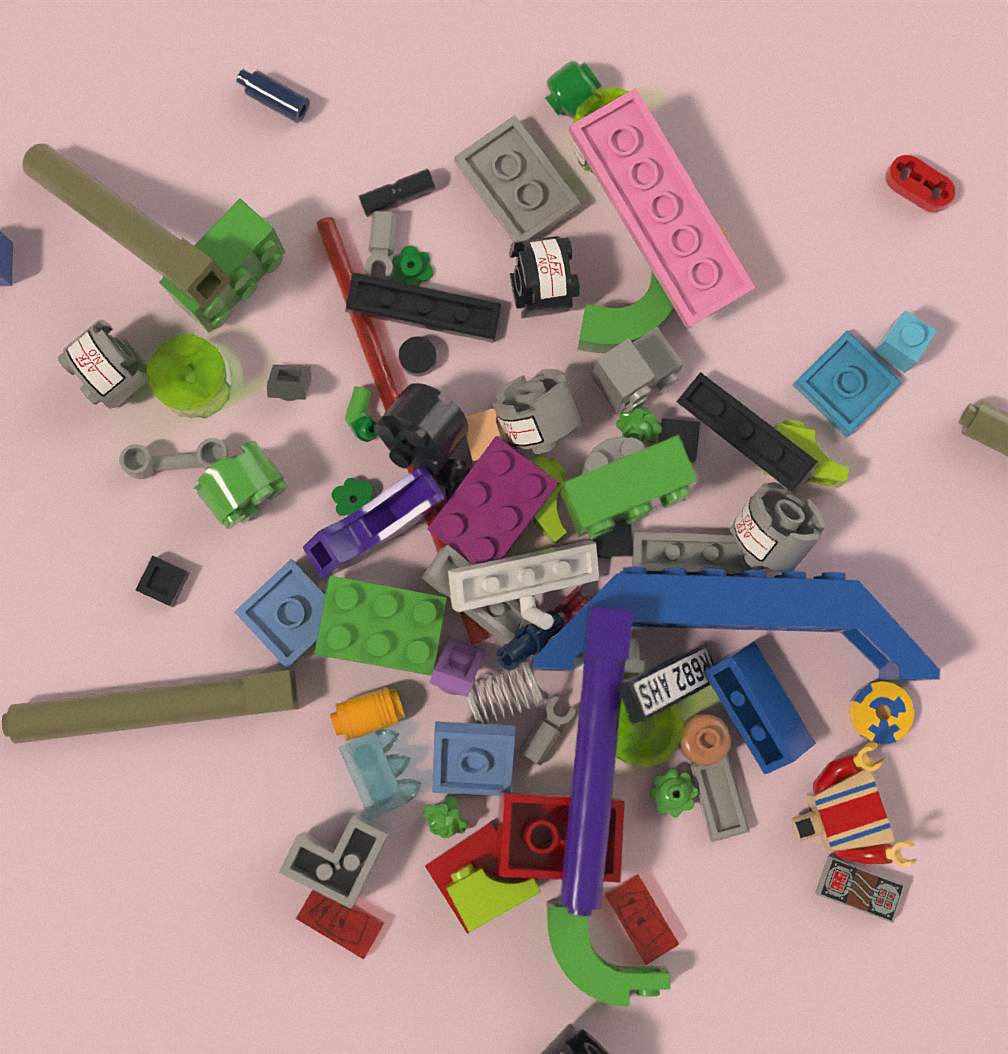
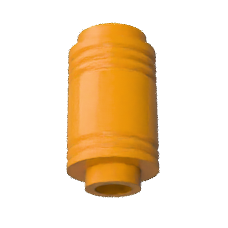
(367, 713)

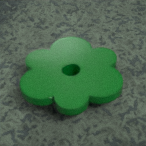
(410, 256)
(343, 494)

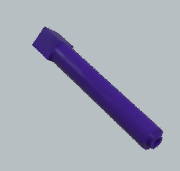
(605, 654)

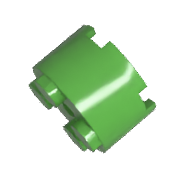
(239, 484)

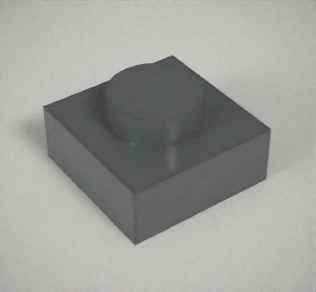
(289, 382)

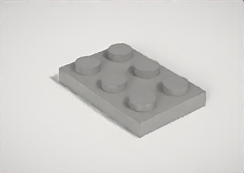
(517, 181)

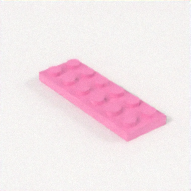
(661, 208)

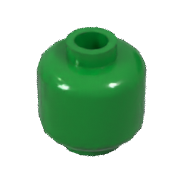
(571, 87)

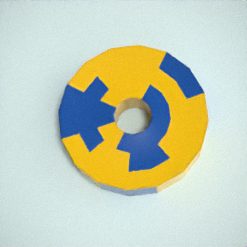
(899, 712)

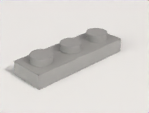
(688, 552)
(498, 619)

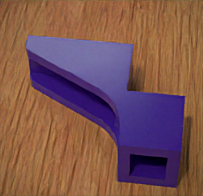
(374, 523)

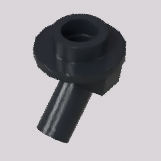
(452, 475)

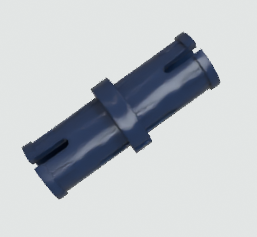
(527, 642)

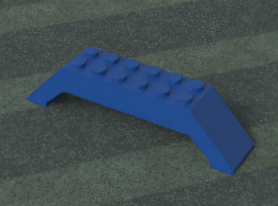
(751, 603)

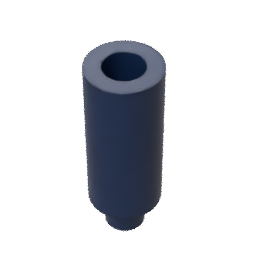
(274, 95)

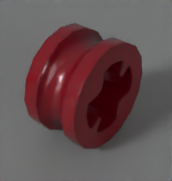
(572, 604)

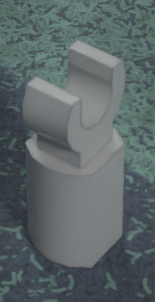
(382, 242)
(545, 733)

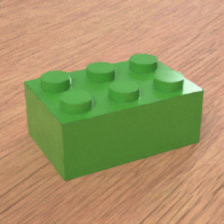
(245, 251)
(629, 488)
(380, 625)

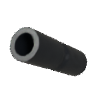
(401, 190)

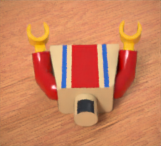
(851, 813)

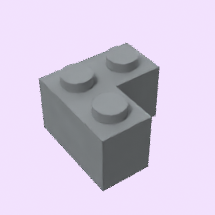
(636, 369)
(338, 870)

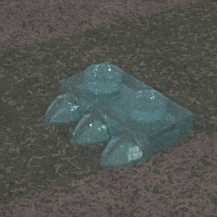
(377, 773)

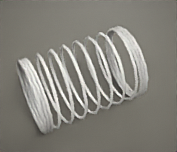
(533, 684)

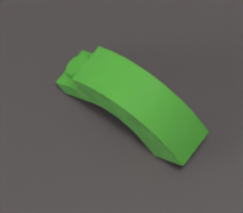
(608, 327)
(592, 973)

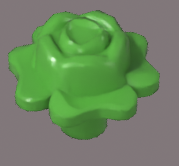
(639, 425)
(673, 793)
(445, 818)

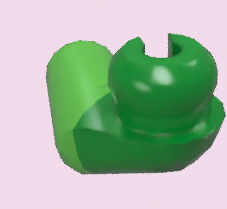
(358, 416)

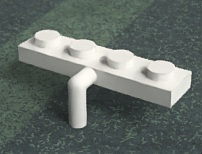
(524, 578)

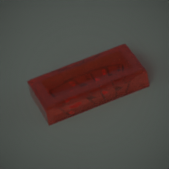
(641, 919)
(347, 927)

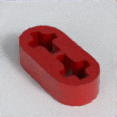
(920, 183)

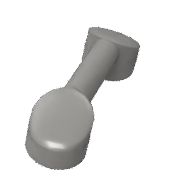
(141, 464)

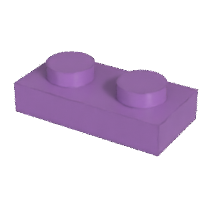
(457, 667)

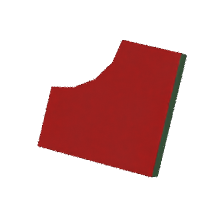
(476, 849)

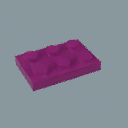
(493, 504)

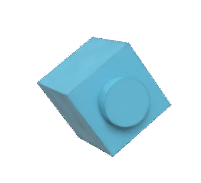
(905, 341)

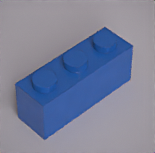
(759, 708)

